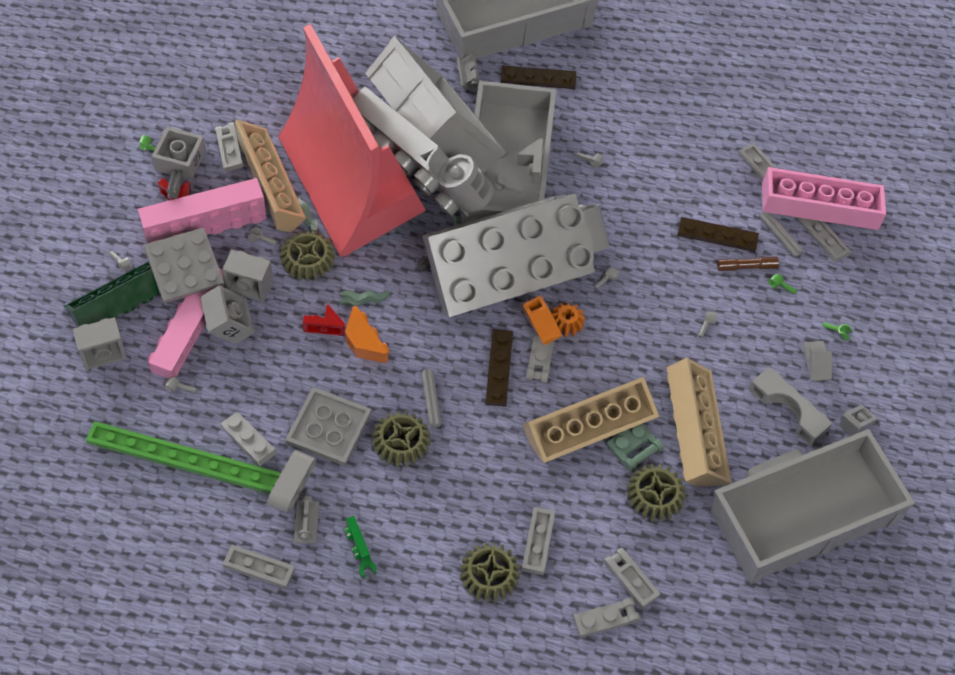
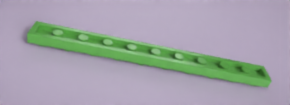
(182, 457)

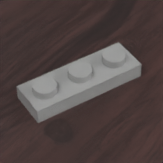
(248, 439)
(538, 541)
(259, 566)

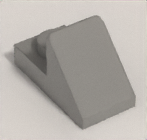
(532, 157)
(818, 360)
(857, 420)

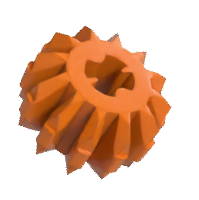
(566, 312)

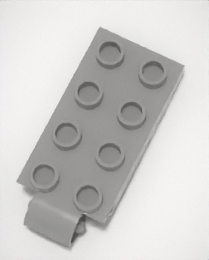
(456, 179)
(514, 252)

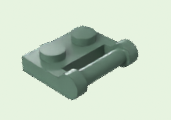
(630, 440)

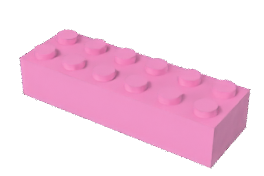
(823, 198)
(212, 210)

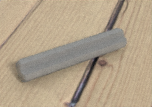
(780, 232)
(431, 398)

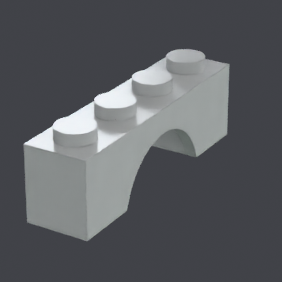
(773, 388)

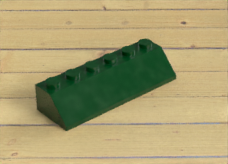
(114, 297)

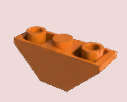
(541, 320)
(364, 339)

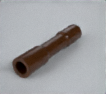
(760, 263)

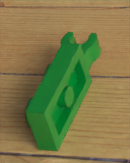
(360, 549)

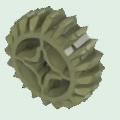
(308, 262)
(387, 448)
(672, 488)
(480, 570)

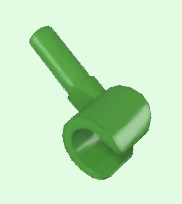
(145, 143)
(778, 280)
(842, 329)

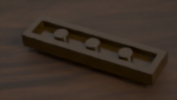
(538, 77)
(718, 234)
(499, 368)

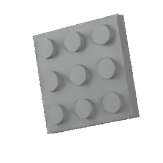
(183, 265)
(328, 426)

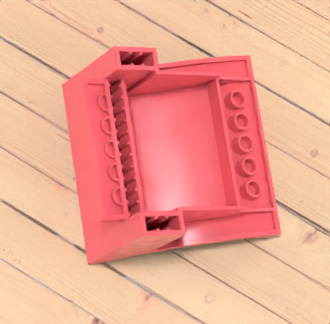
(348, 177)

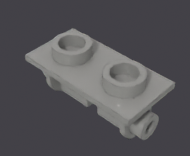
(468, 74)
(306, 521)

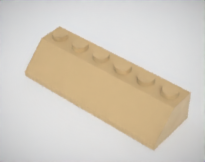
(271, 175)
(591, 420)
(698, 424)

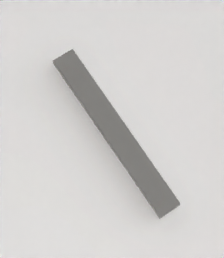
(817, 229)

